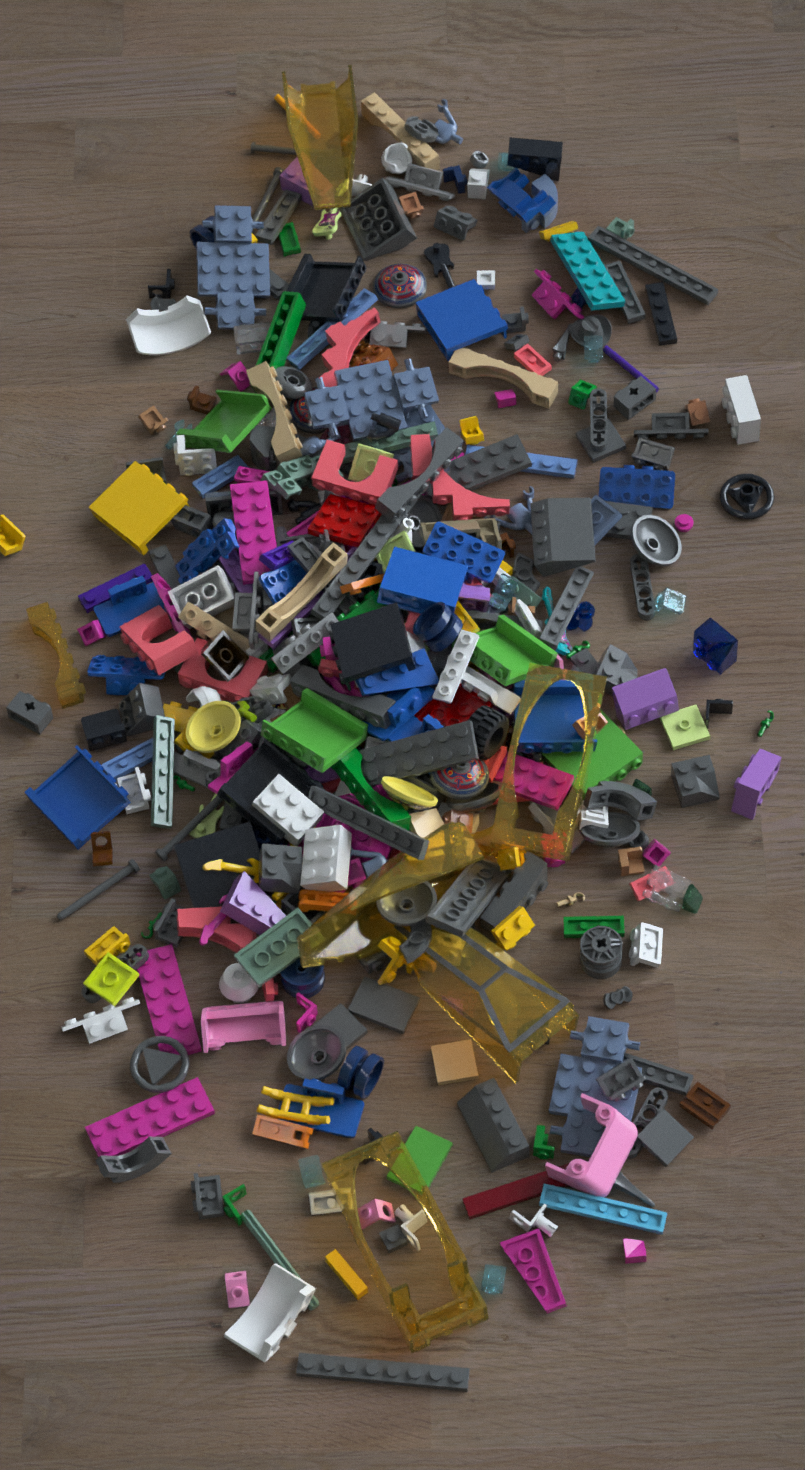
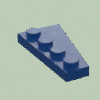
(399, 677)

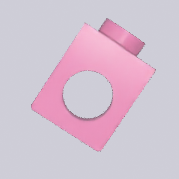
(373, 1212)
(237, 1289)

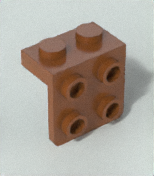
(372, 354)

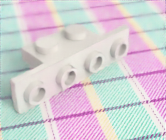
(456, 666)
(489, 690)
(104, 1023)

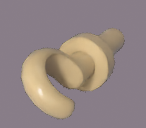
(570, 900)

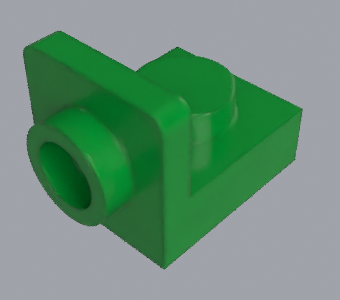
(580, 394)
(540, 1146)

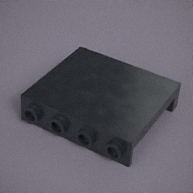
(326, 287)
(371, 643)
(255, 777)
(232, 846)

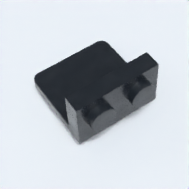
(103, 729)

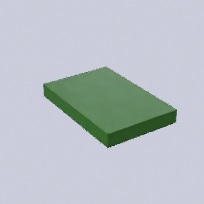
(427, 1152)

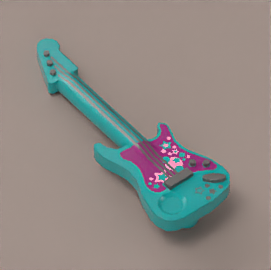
(564, 646)

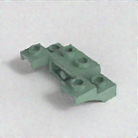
(292, 475)

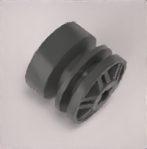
(601, 952)

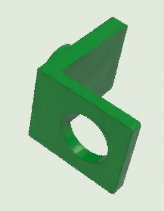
(229, 1208)

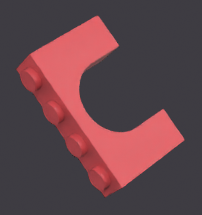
(327, 475)
(160, 655)
(194, 675)

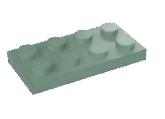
(273, 949)

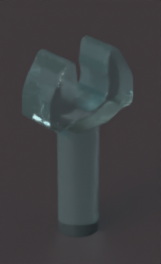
(180, 424)

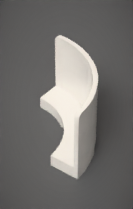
(169, 330)
(271, 1313)

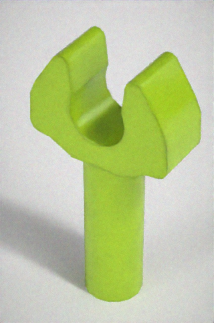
(243, 711)

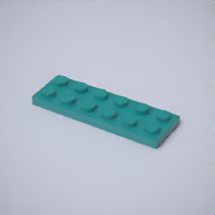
(587, 271)

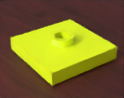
(111, 979)

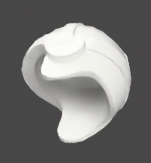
(396, 158)
(203, 695)

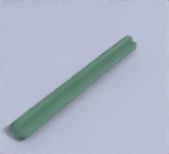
(271, 1248)

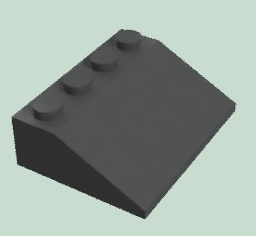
(378, 221)
(562, 534)

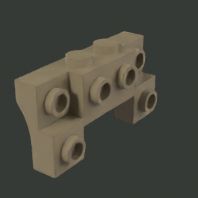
(482, 529)

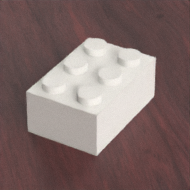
(741, 410)
(207, 591)
(288, 809)
(326, 858)

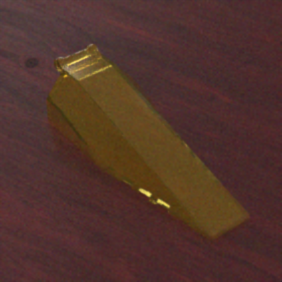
(324, 138)

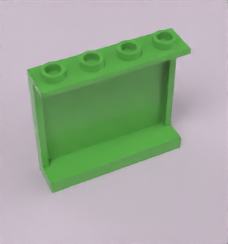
(228, 421)
(508, 651)
(316, 731)
(610, 761)

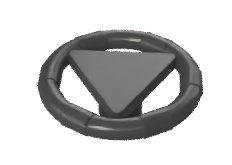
(159, 1064)

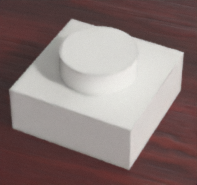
(486, 279)

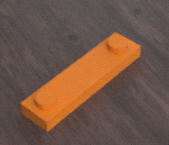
(355, 587)

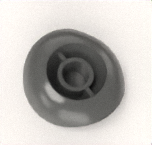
(591, 326)
(293, 382)

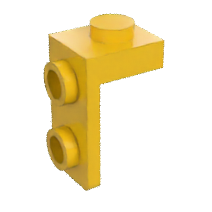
(510, 858)
(391, 947)

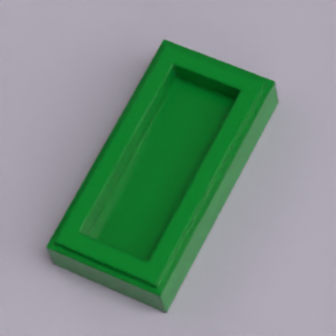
(289, 240)

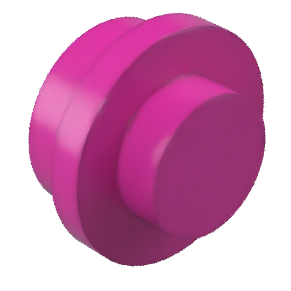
(684, 522)

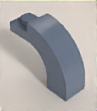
(545, 220)

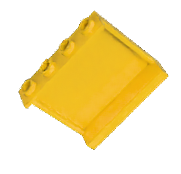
(138, 505)

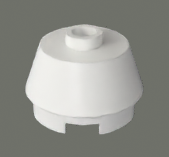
(237, 984)

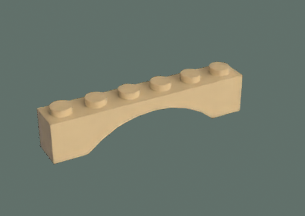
(381, 115)
(472, 364)
(284, 440)
(321, 573)

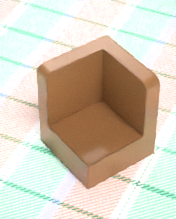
(630, 861)

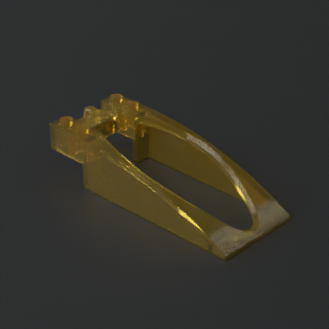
(559, 844)
(415, 1328)

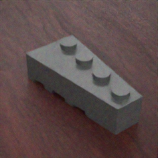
(521, 891)

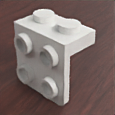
(193, 461)

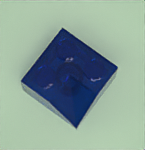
(715, 646)

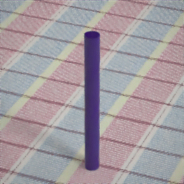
(628, 367)

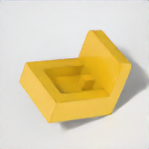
(471, 431)

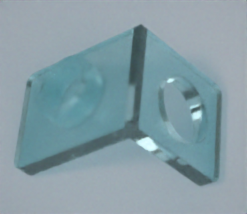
(503, 591)
(311, 1171)

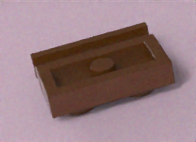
(705, 1105)

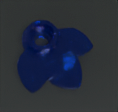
(581, 619)

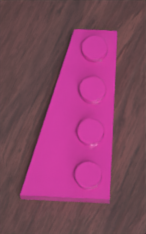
(162, 589)
(534, 1265)

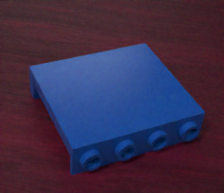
(460, 317)
(420, 581)
(551, 720)
(79, 798)

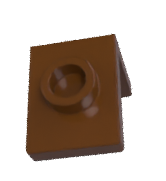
(102, 853)

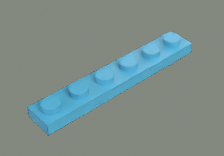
(603, 1209)

